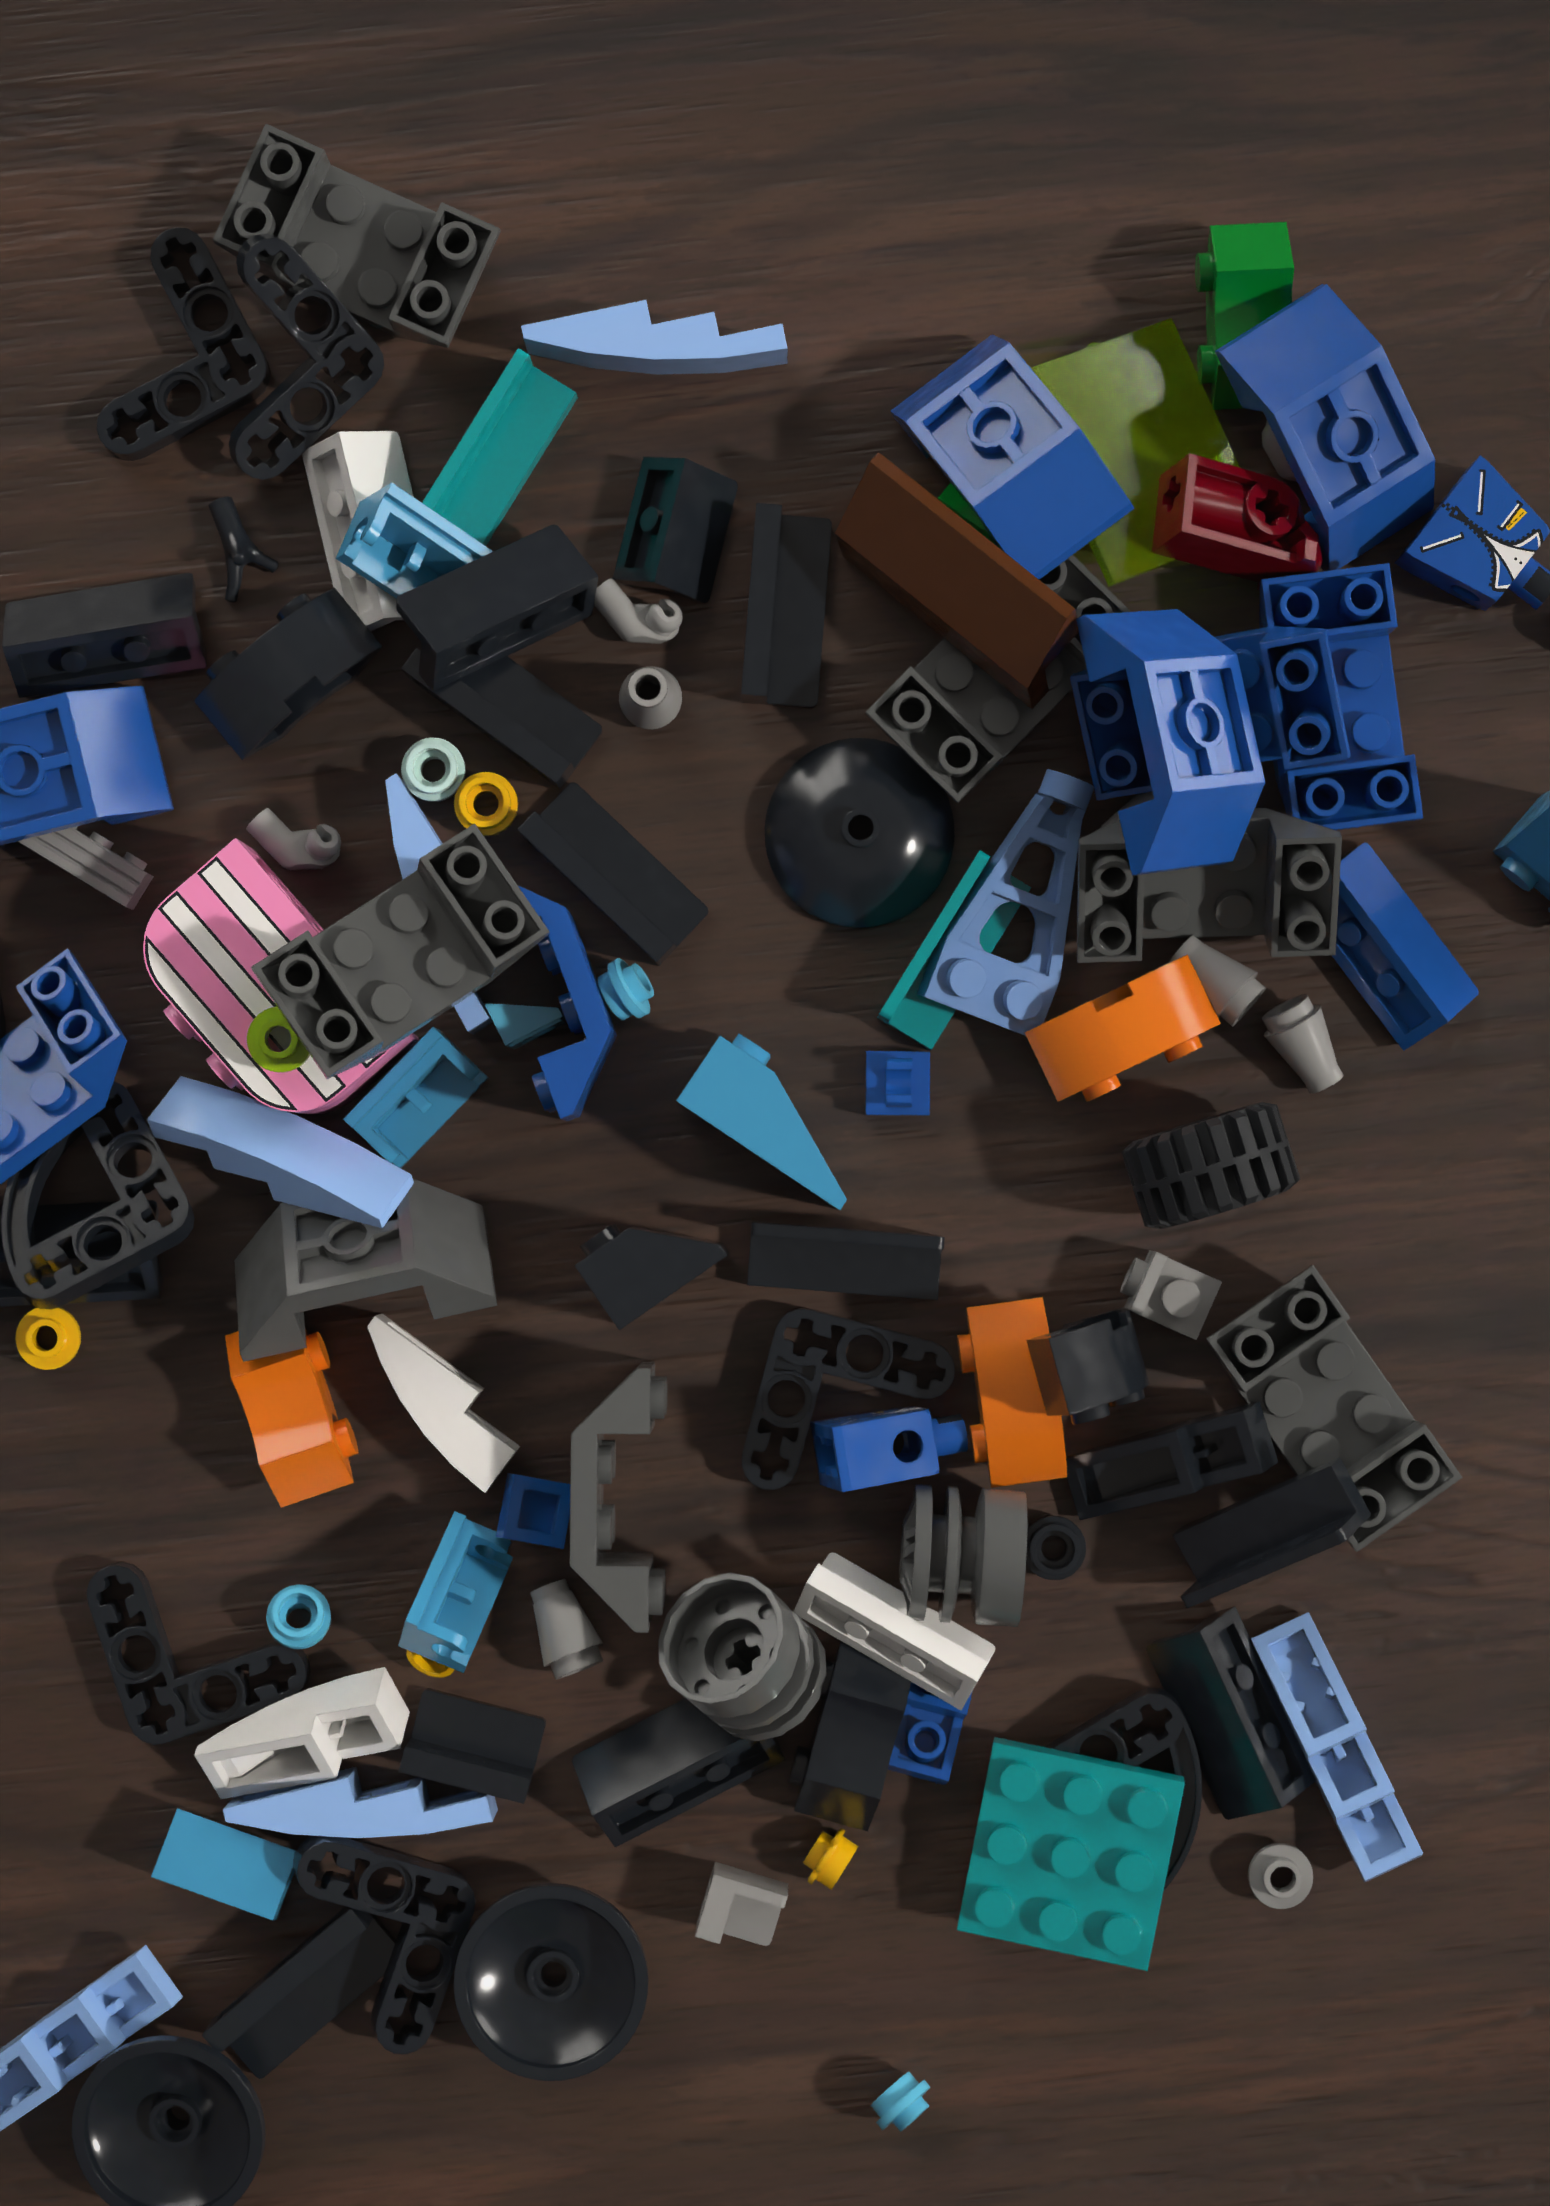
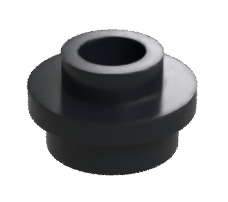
(1074, 1551)

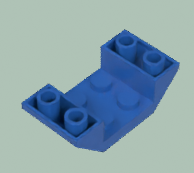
(1336, 421)
(1014, 456)
(1288, 695)
(1191, 733)
(79, 762)
(1378, 779)
(55, 1062)
(572, 1070)

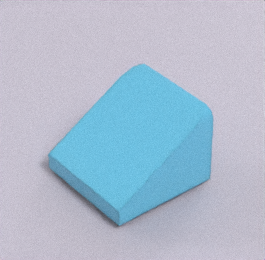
(523, 1023)

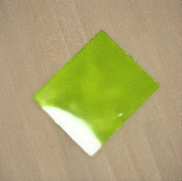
(1142, 416)

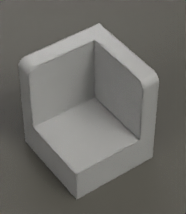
(740, 1906)

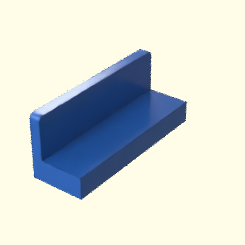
(1395, 952)

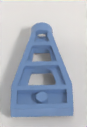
(988, 985)

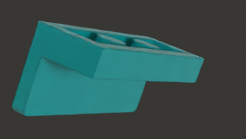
(500, 448)
(922, 1017)

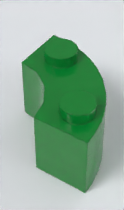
(1245, 282)

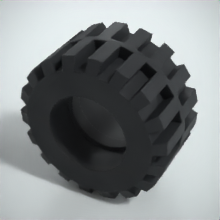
(1211, 1166)

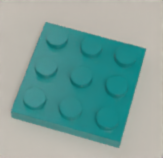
(1071, 1853)

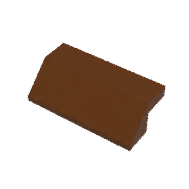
(955, 580)

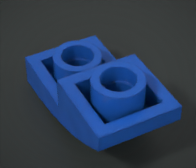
(927, 1737)

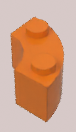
(1122, 1029)
(294, 1420)
(1014, 1428)

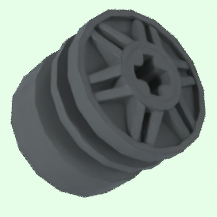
(966, 1555)
(742, 1657)

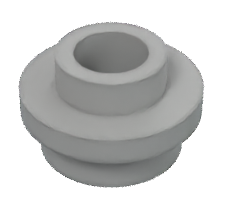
(1269, 1859)

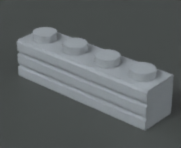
(94, 863)

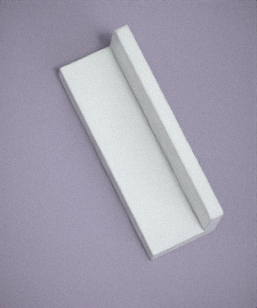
(339, 476)
(876, 1623)

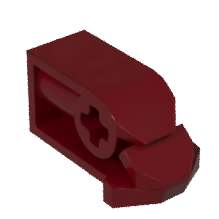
(1233, 521)

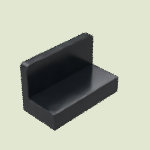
(676, 528)
(473, 1745)

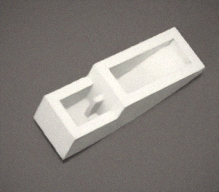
(440, 1403)
(306, 1735)

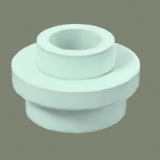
(419, 755)

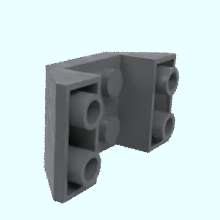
(372, 248)
(964, 721)
(1275, 887)
(403, 955)
(322, 1260)
(1331, 1401)
(620, 1578)

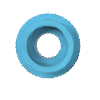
(626, 989)
(294, 1598)
(901, 2102)

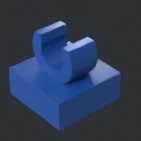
(897, 1083)
(534, 1511)

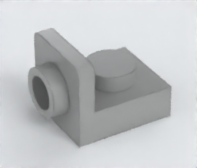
(1169, 1293)

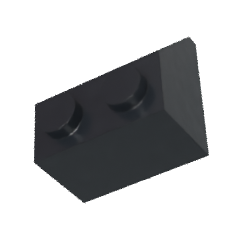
(642, 1268)

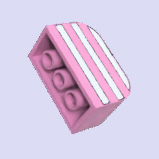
(202, 960)

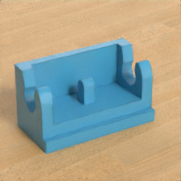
(404, 542)
(416, 1098)
(457, 1594)
(225, 1864)

